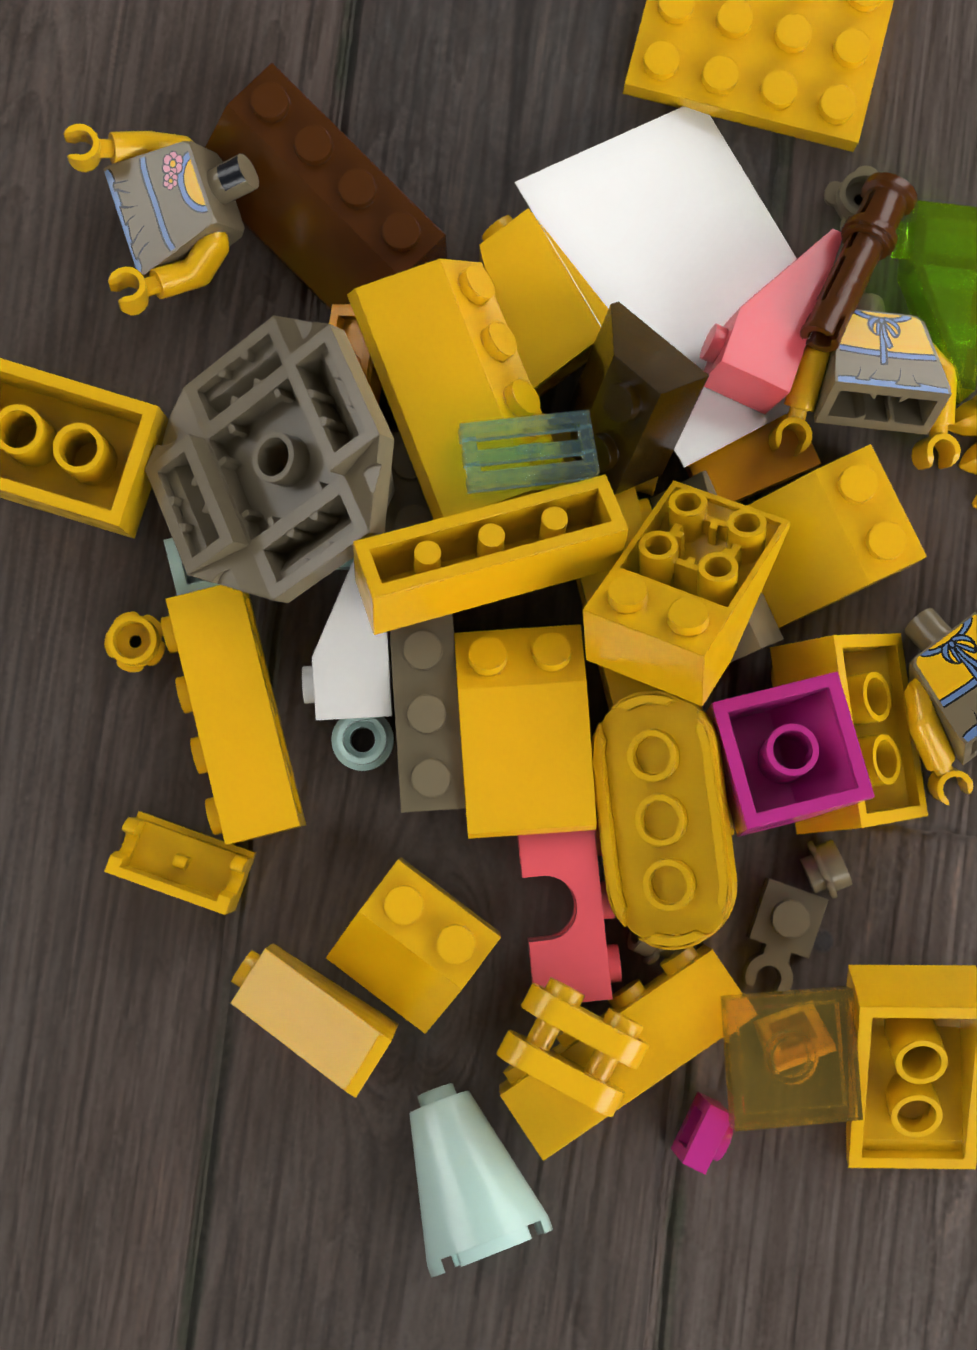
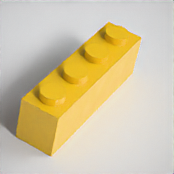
(489, 553)
(234, 714)
(678, 1021)

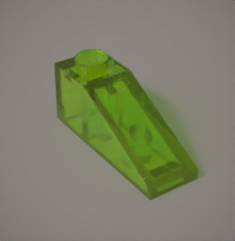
(940, 281)

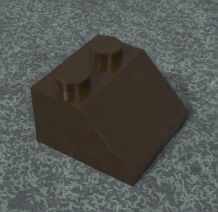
(636, 398)

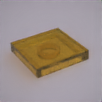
(791, 1058)

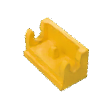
(181, 863)

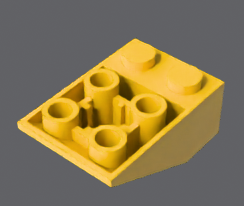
(683, 592)

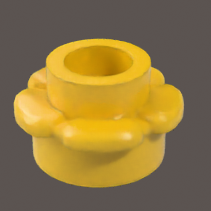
(123, 630)

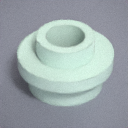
(368, 760)

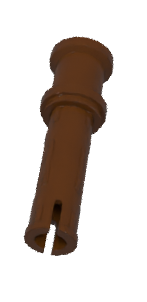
(866, 240)

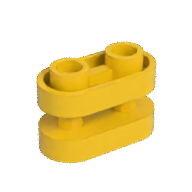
(612, 1038)

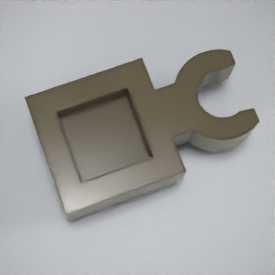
(785, 924)

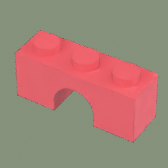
(579, 950)

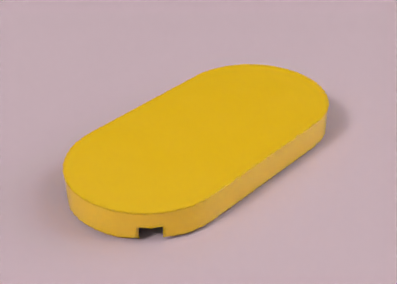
(664, 819)

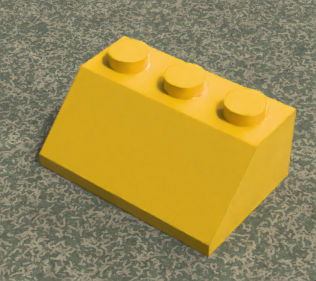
(874, 687)

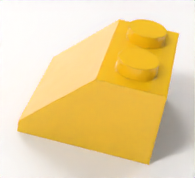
(413, 945)

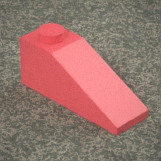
(761, 344)

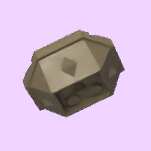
(275, 462)

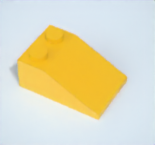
(840, 536)
(525, 731)
(915, 1067)

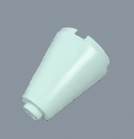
(467, 1183)

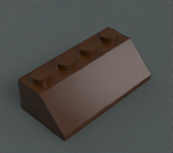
(318, 194)

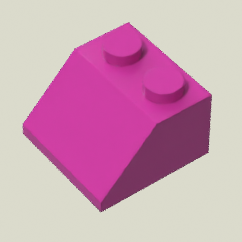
(789, 753)

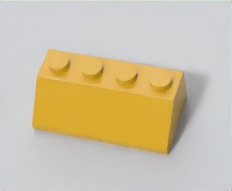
(445, 364)

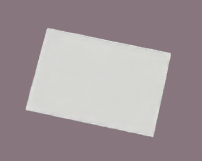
(672, 237)

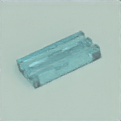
(528, 476)

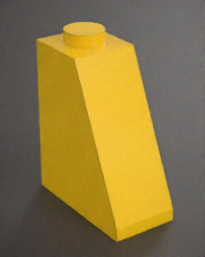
(541, 299)
(313, 1016)

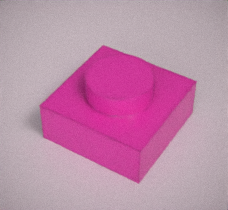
(703, 1134)

